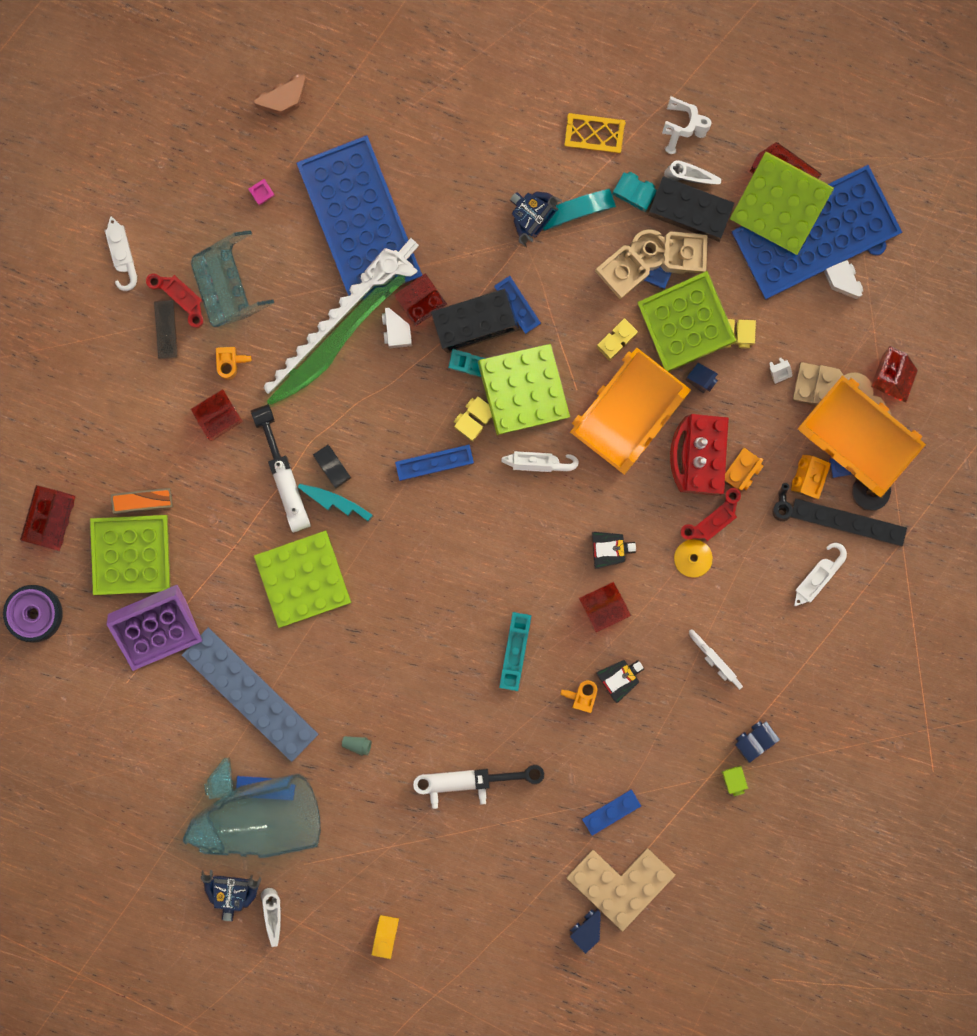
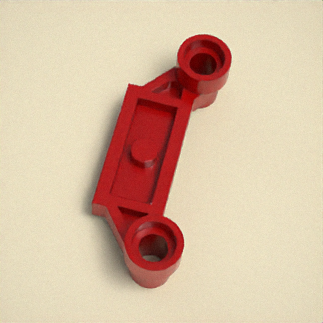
(180, 294)
(716, 520)

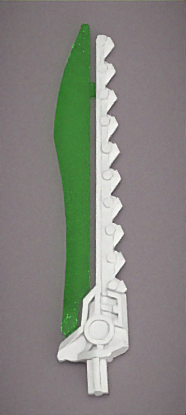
(379, 273)

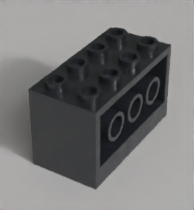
(475, 320)

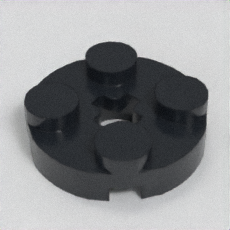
(866, 501)

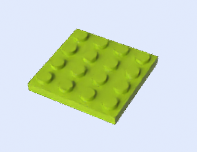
(781, 203)
(687, 321)
(523, 389)
(130, 554)
(302, 579)

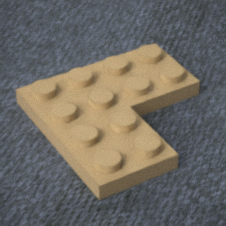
(625, 895)

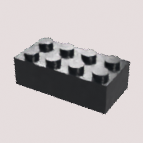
(691, 209)

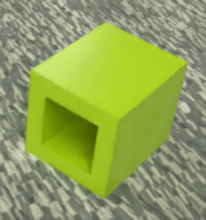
(735, 780)

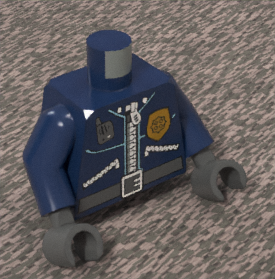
(532, 213)
(229, 893)

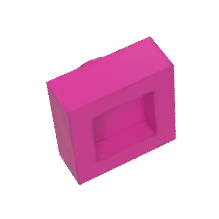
(261, 192)

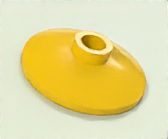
(688, 567)

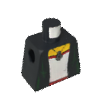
(610, 549)
(620, 678)

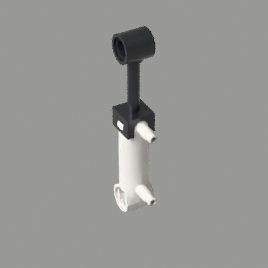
(282, 473)
(470, 780)

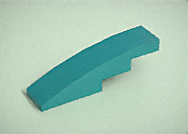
(328, 499)

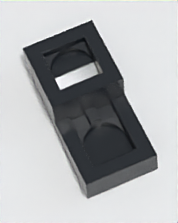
(332, 466)

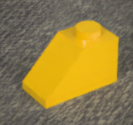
(385, 937)

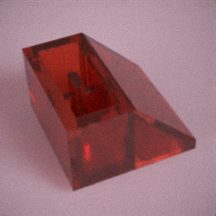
(420, 299)
(895, 374)
(216, 415)
(604, 607)

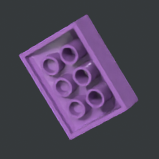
(154, 627)

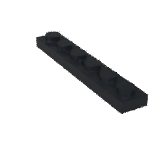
(849, 522)

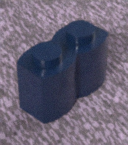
(757, 741)

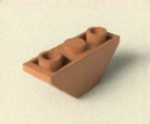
(283, 97)

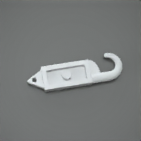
(121, 253)
(538, 462)
(819, 576)
(713, 659)

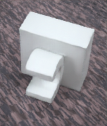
(780, 371)

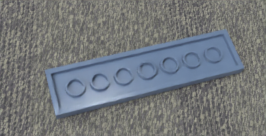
(250, 695)

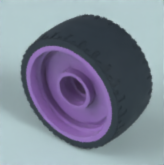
(18, 608)

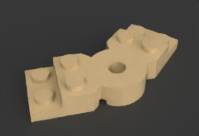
(673, 253)
(816, 381)

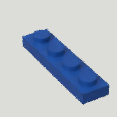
(434, 462)

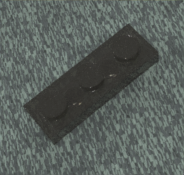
(166, 329)

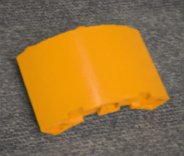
(630, 410)
(862, 436)

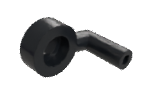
(783, 505)

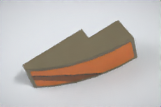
(141, 501)

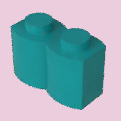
(635, 191)

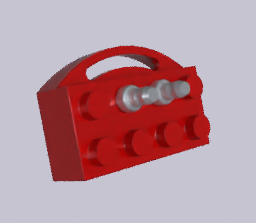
(702, 454)

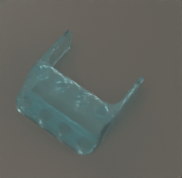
(221, 283)

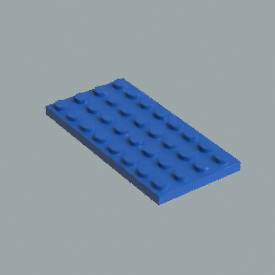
(354, 208)
(848, 225)

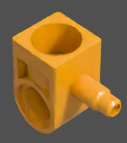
(229, 356)
(582, 701)

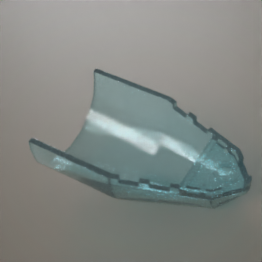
(259, 820)

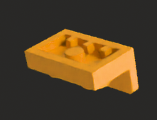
(743, 469)
(810, 476)

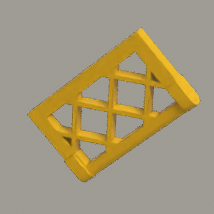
(584, 145)

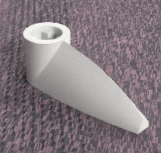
(690, 173)
(271, 914)

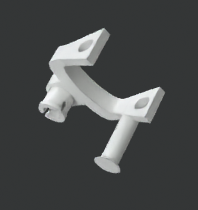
(698, 123)

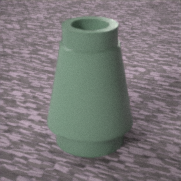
(358, 745)

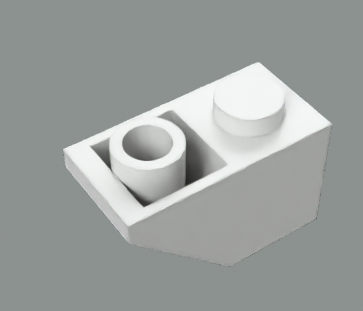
(842, 279)
(398, 330)

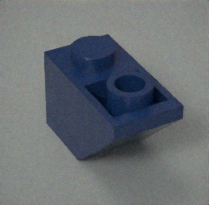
(702, 378)
(588, 932)

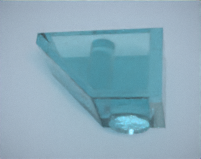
(220, 781)

